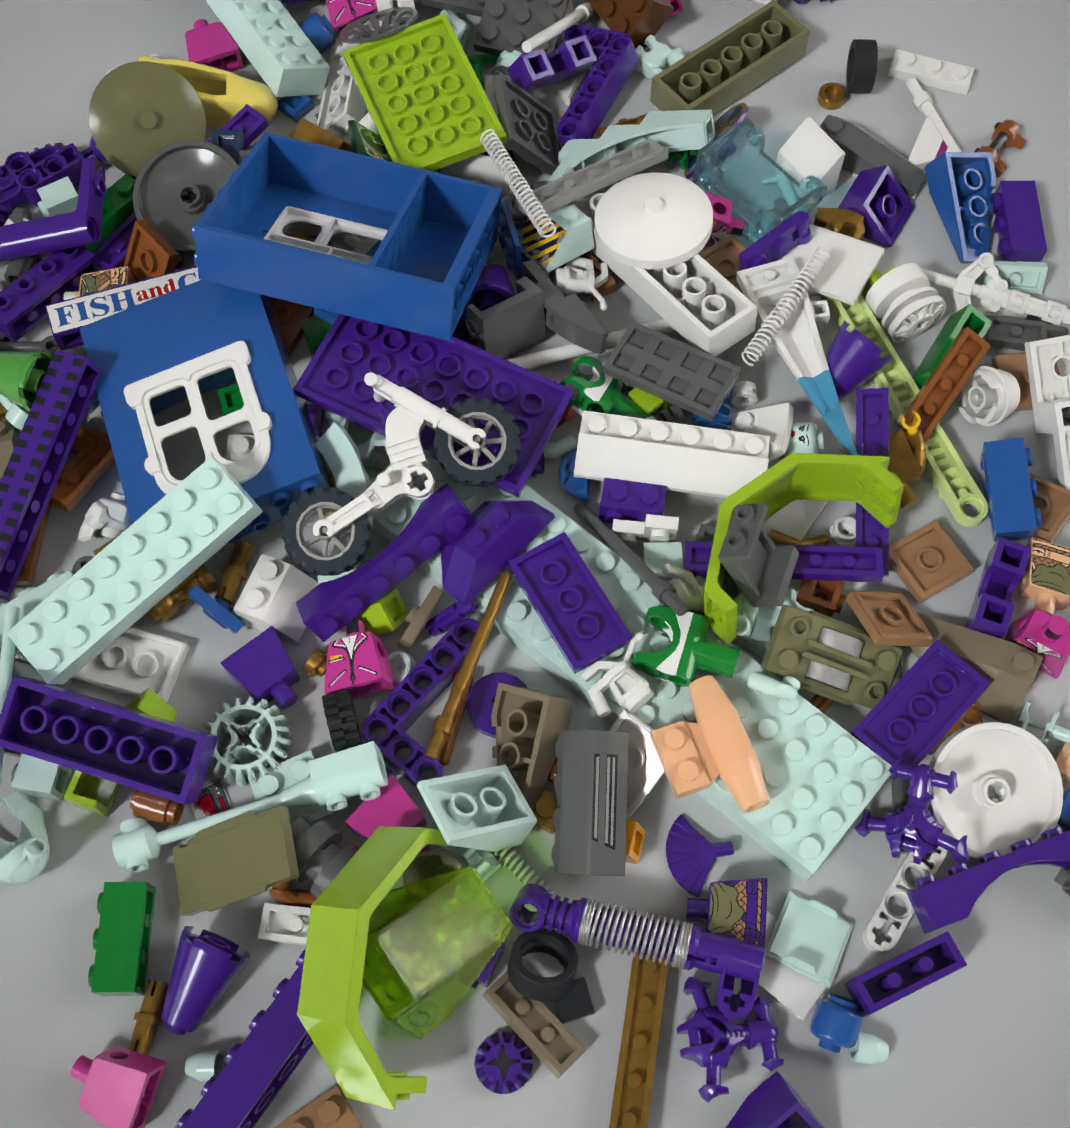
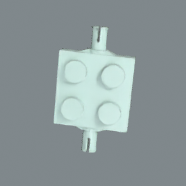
(289, 773)

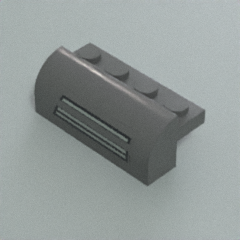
(591, 803)

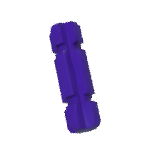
(449, 617)

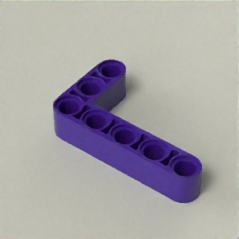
(614, 65)
(419, 701)

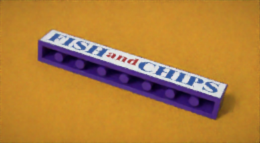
(69, 315)

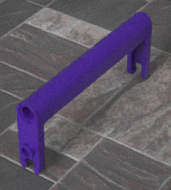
(63, 230)

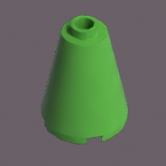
(22, 375)

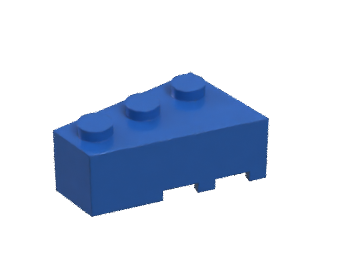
(1010, 489)

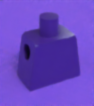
(264, 669)

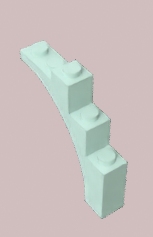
(671, 129)

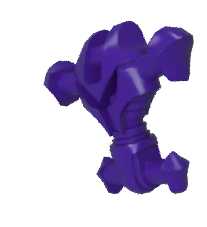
(913, 825)
(715, 1037)

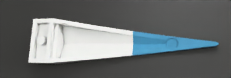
(797, 340)

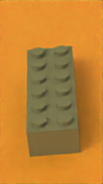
(732, 62)

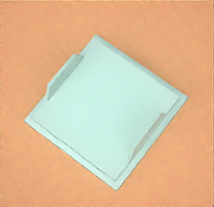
(809, 938)

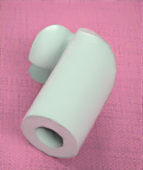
(784, 690)

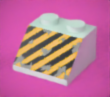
(570, 240)

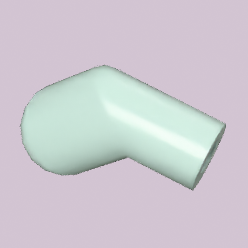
(560, 448)

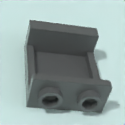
(510, 323)
(754, 560)

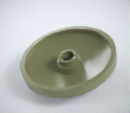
(142, 111)

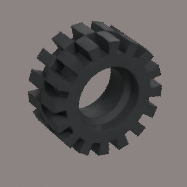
(341, 720)

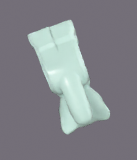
(656, 57)

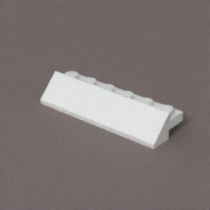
(340, 96)
(669, 454)

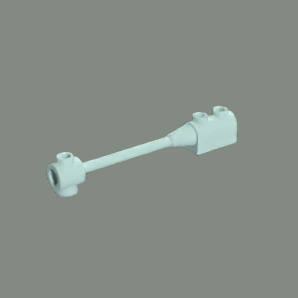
(330, 784)

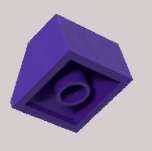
(881, 202)

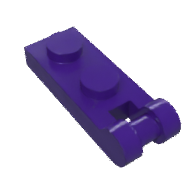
(778, 241)

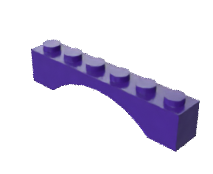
(342, 599)
(953, 897)

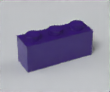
(1018, 222)
(905, 974)

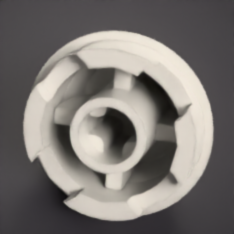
(989, 396)

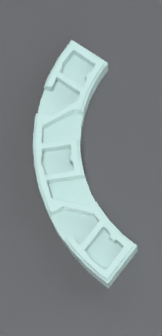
(348, 473)

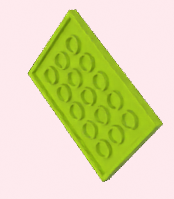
(423, 95)

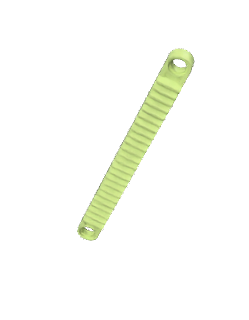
(942, 460)

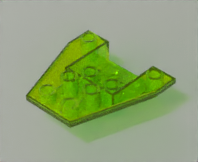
(431, 947)

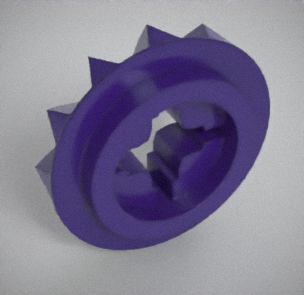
(517, 1074)

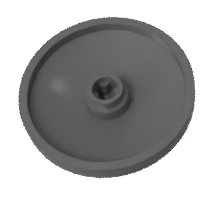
(178, 187)

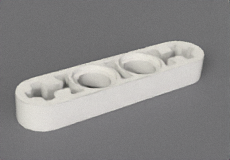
(898, 888)

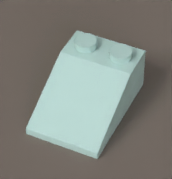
(479, 808)

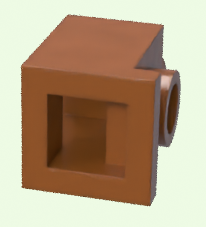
(828, 590)

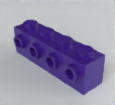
(44, 284)

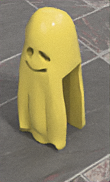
(222, 91)

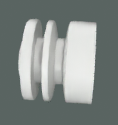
(905, 302)

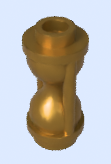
(179, 597)

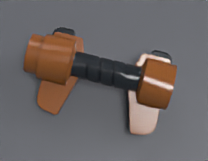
(1004, 136)

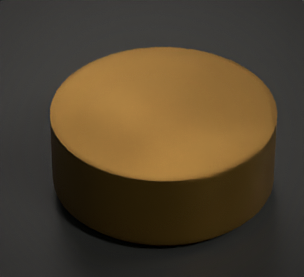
(831, 96)

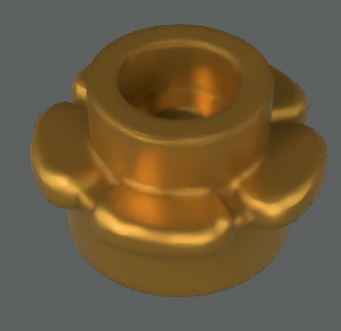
(316, 663)

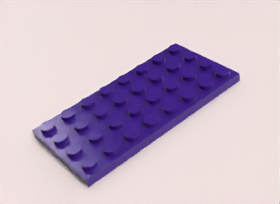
(439, 373)

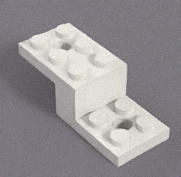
(1052, 396)

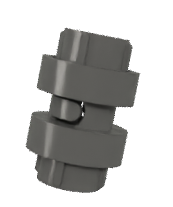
(319, 852)

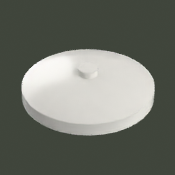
(653, 220)
(1004, 790)

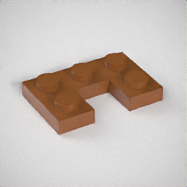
(91, 462)

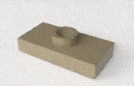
(418, 617)

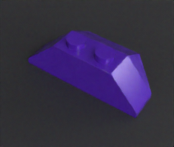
(488, 544)

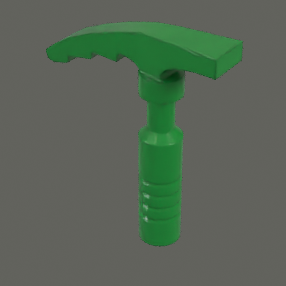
(476, 62)

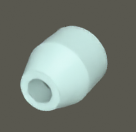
(869, 1049)
(205, 1064)

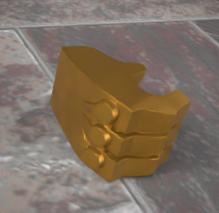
(840, 221)

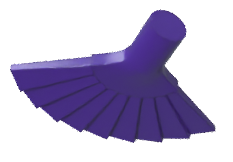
(692, 855)

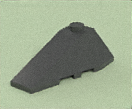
(868, 152)

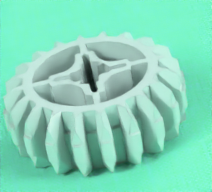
(266, 716)

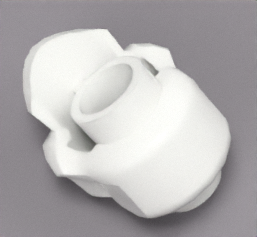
(108, 516)

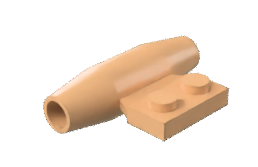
(711, 748)

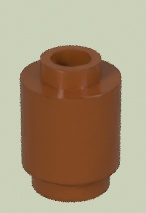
(156, 809)

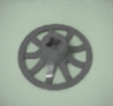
(378, 33)

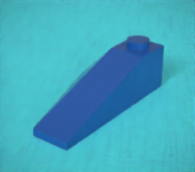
(962, 195)

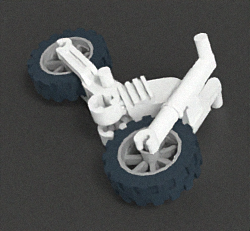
(407, 463)

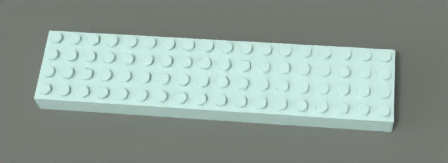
(810, 765)

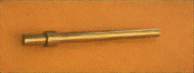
(445, 723)

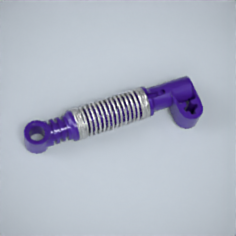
(681, 945)

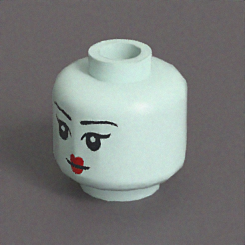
(805, 439)

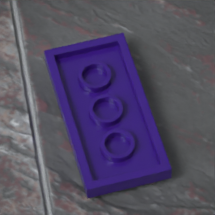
(570, 602)
(921, 707)

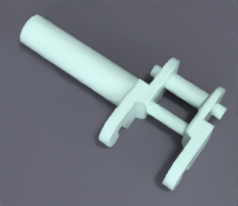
(1050, 730)

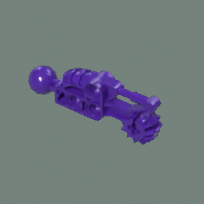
(28, 171)

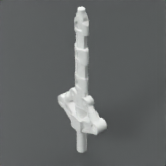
(995, 293)

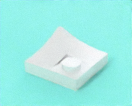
(769, 421)

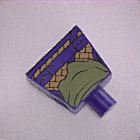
(734, 909)

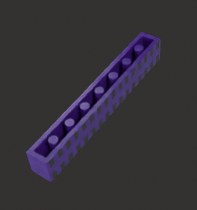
(41, 457)

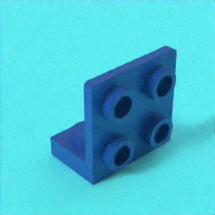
(509, 239)

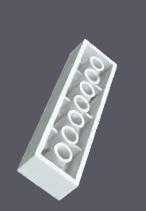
(687, 295)

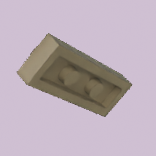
(535, 1026)

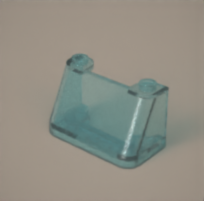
(754, 183)

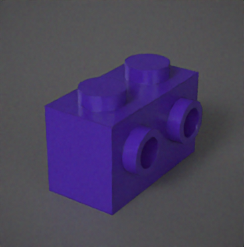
(630, 500)

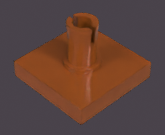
(150, 253)

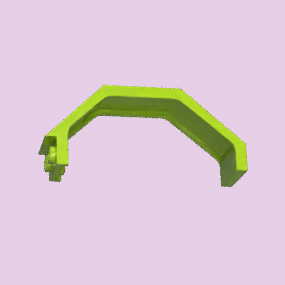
(799, 478)
(336, 965)

